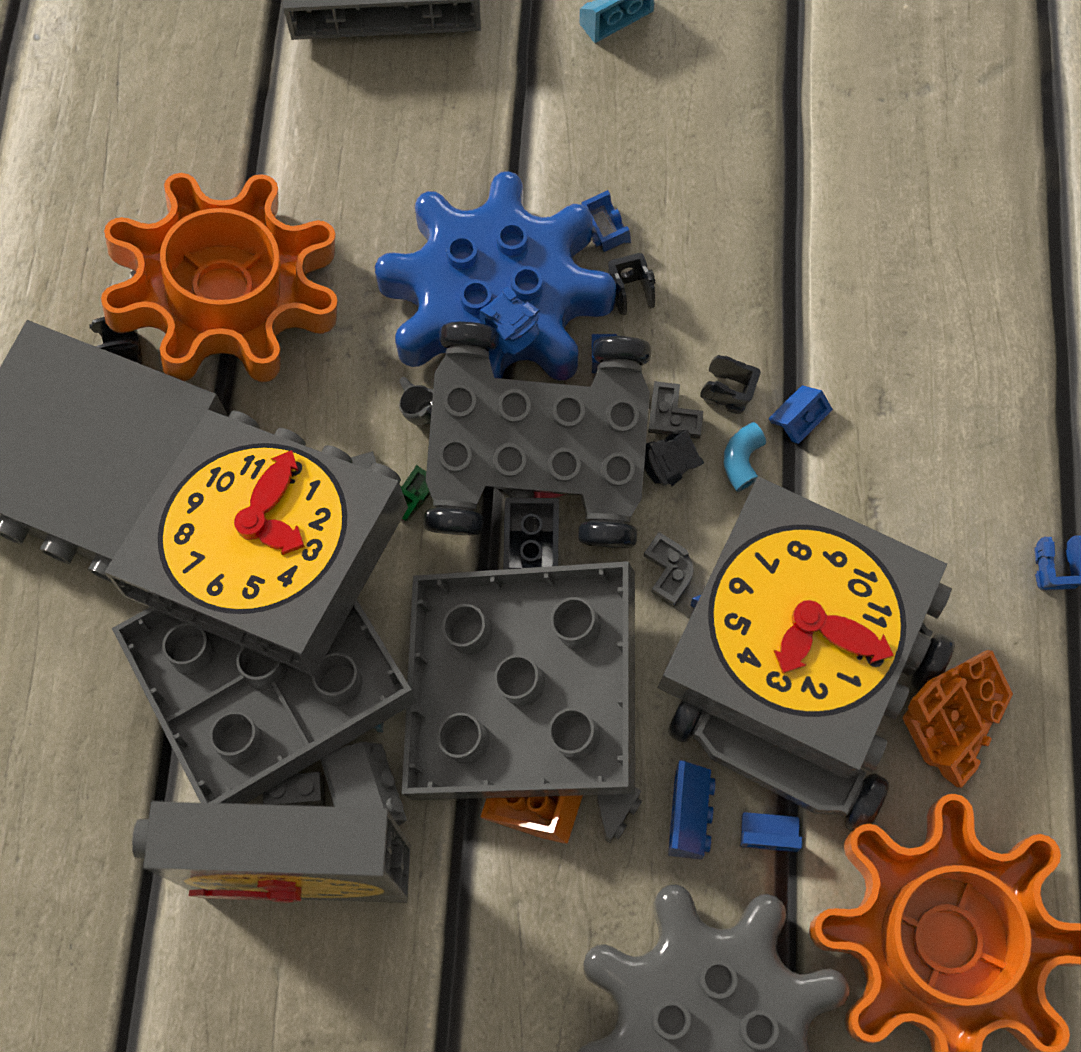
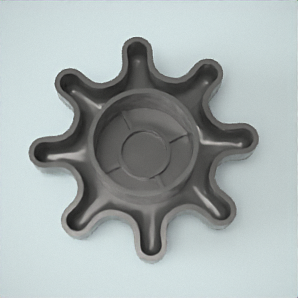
(711, 985)

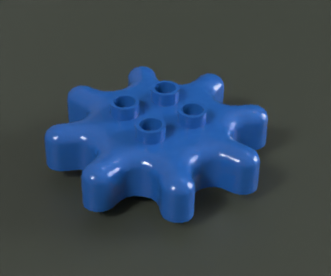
(478, 256)

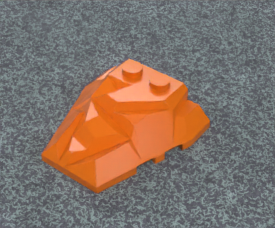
(955, 714)

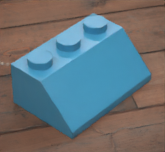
(606, 17)

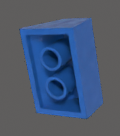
(691, 811)

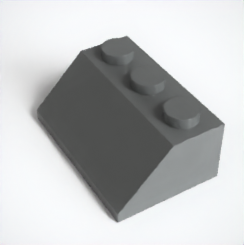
(363, 779)

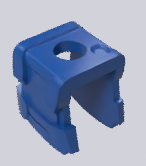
(512, 320)
(1044, 557)

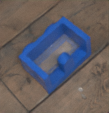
(607, 222)

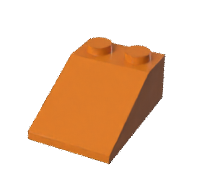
(539, 816)

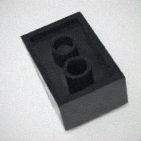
(531, 533)

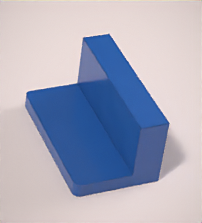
(801, 412)
(770, 832)

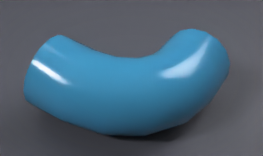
(738, 453)

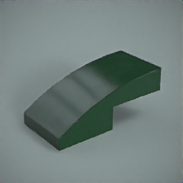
(415, 491)

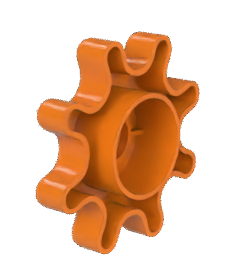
(220, 277)
(952, 936)

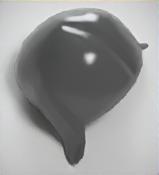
(416, 402)

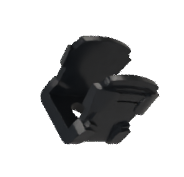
(638, 272)
(121, 344)
(719, 393)
(671, 458)

